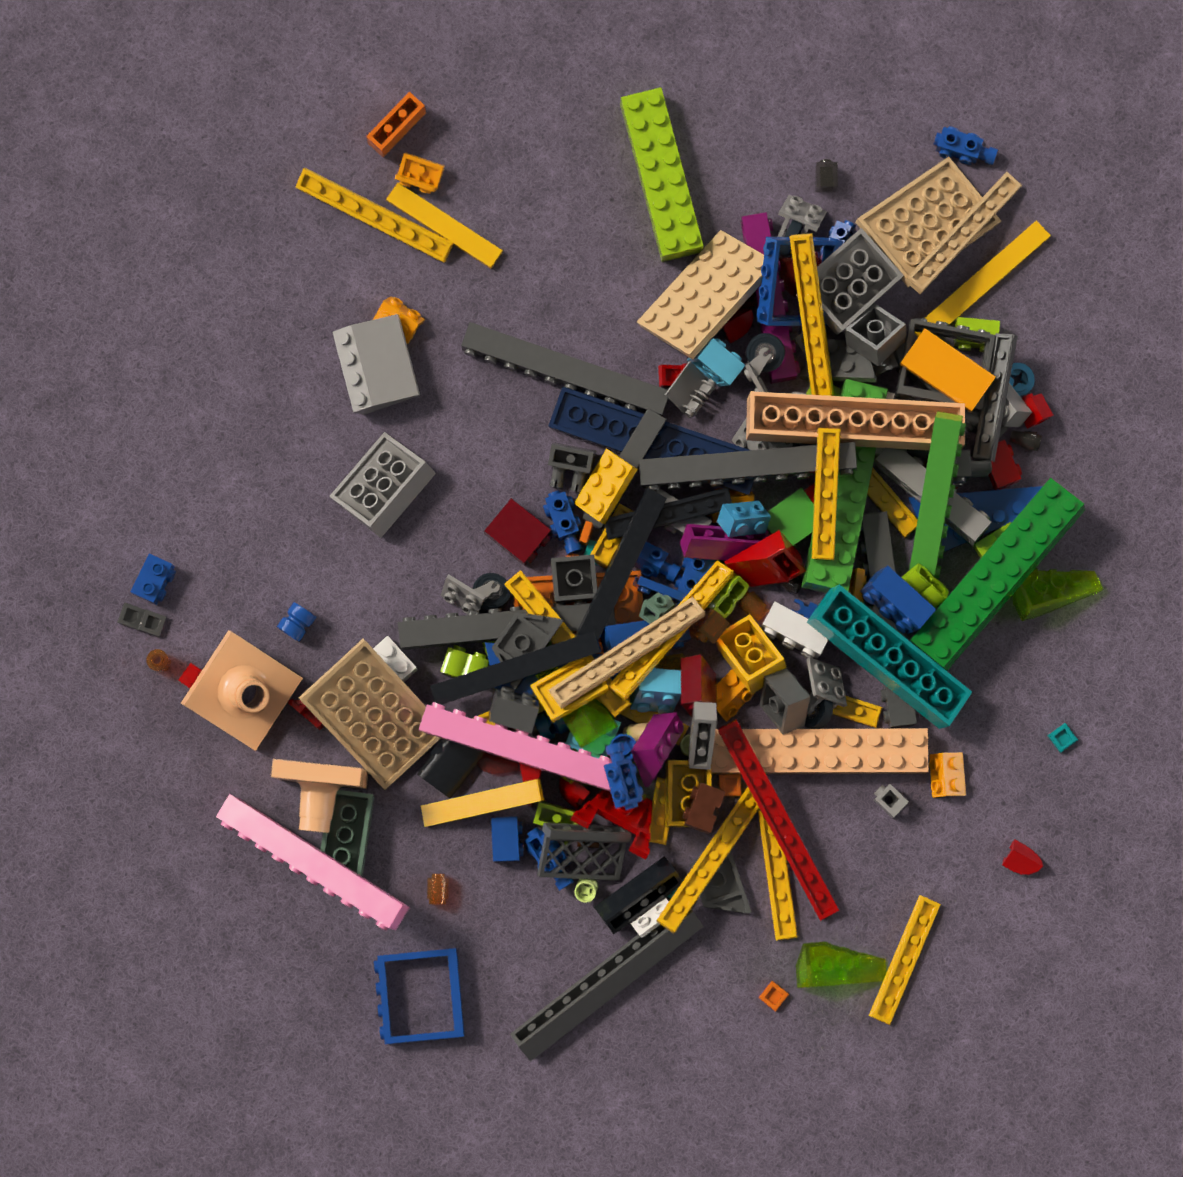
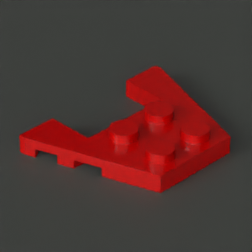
(634, 820)

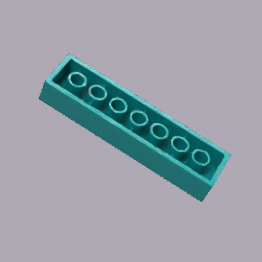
(889, 657)

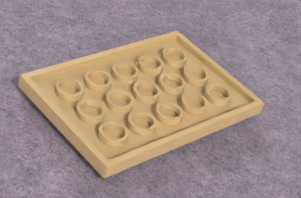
(921, 215)
(705, 295)
(371, 713)

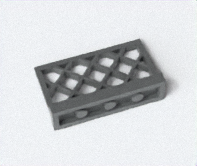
(576, 832)

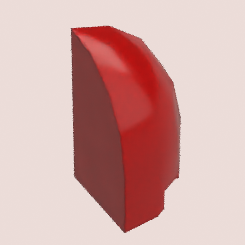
(738, 324)
(573, 793)
(1022, 859)

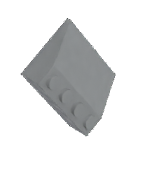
(854, 280)
(376, 364)
(383, 484)

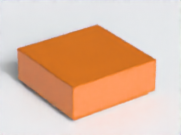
(586, 533)
(730, 784)
(773, 996)

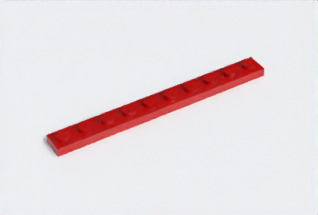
(778, 819)

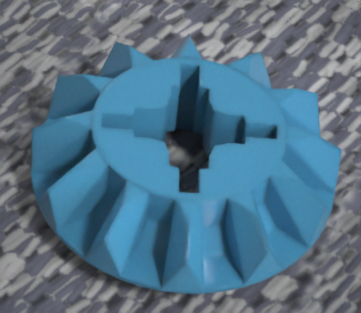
(1027, 378)

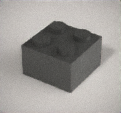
(876, 334)
(574, 578)
(784, 701)
(514, 709)

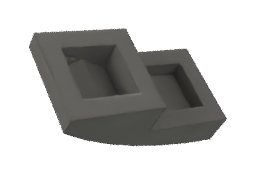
(141, 619)

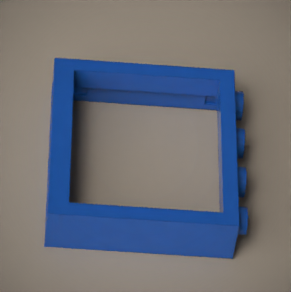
(769, 273)
(383, 1008)

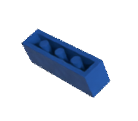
(616, 634)

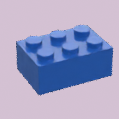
(897, 600)

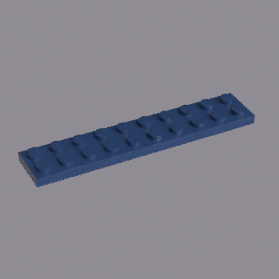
(614, 425)

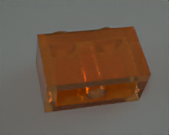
(709, 627)

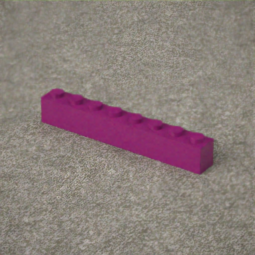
(755, 230)

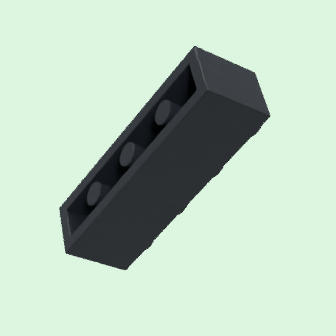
(638, 895)

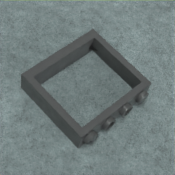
(942, 329)

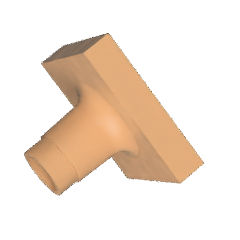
(220, 687)
(318, 789)

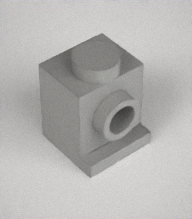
(898, 800)

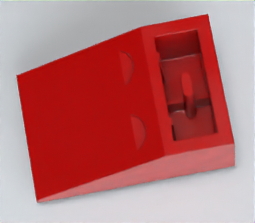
(768, 561)

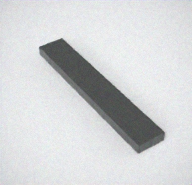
(995, 397)
(638, 445)

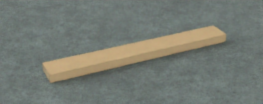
(963, 233)
(626, 652)

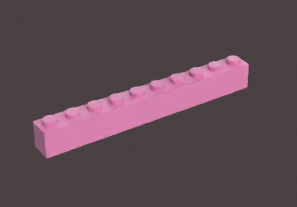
(515, 745)
(313, 862)

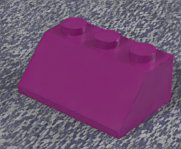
(656, 744)

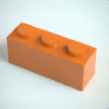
(396, 124)

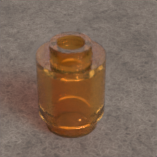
(753, 605)
(163, 665)
(438, 889)

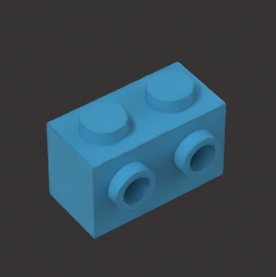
(743, 518)

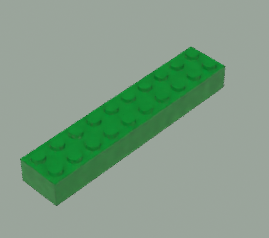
(998, 574)

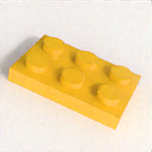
(605, 486)
(542, 687)

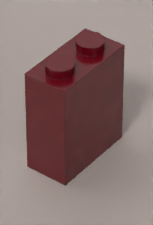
(518, 532)
(697, 682)

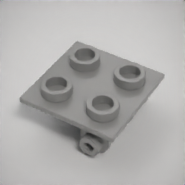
(690, 390)

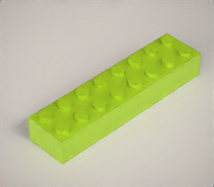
(661, 174)

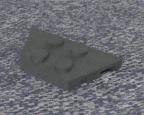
(845, 364)
(524, 635)
(725, 889)

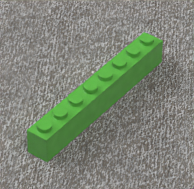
(936, 491)

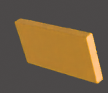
(947, 370)

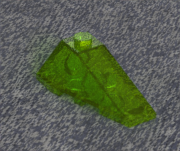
(1053, 590)
(588, 721)
(832, 965)

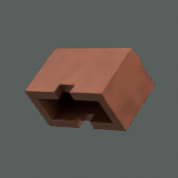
(701, 811)

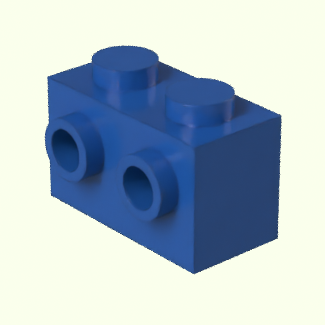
(693, 572)
(153, 579)

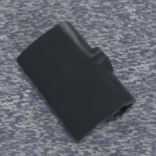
(449, 766)

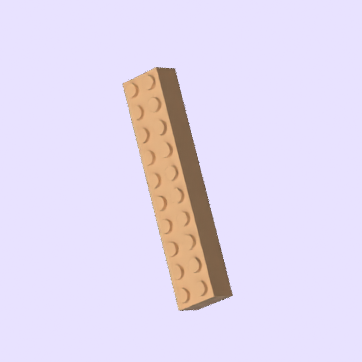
(860, 420)
(831, 751)

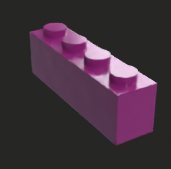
(713, 542)

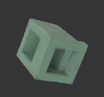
(657, 604)

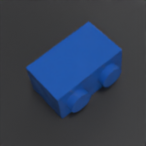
(506, 839)

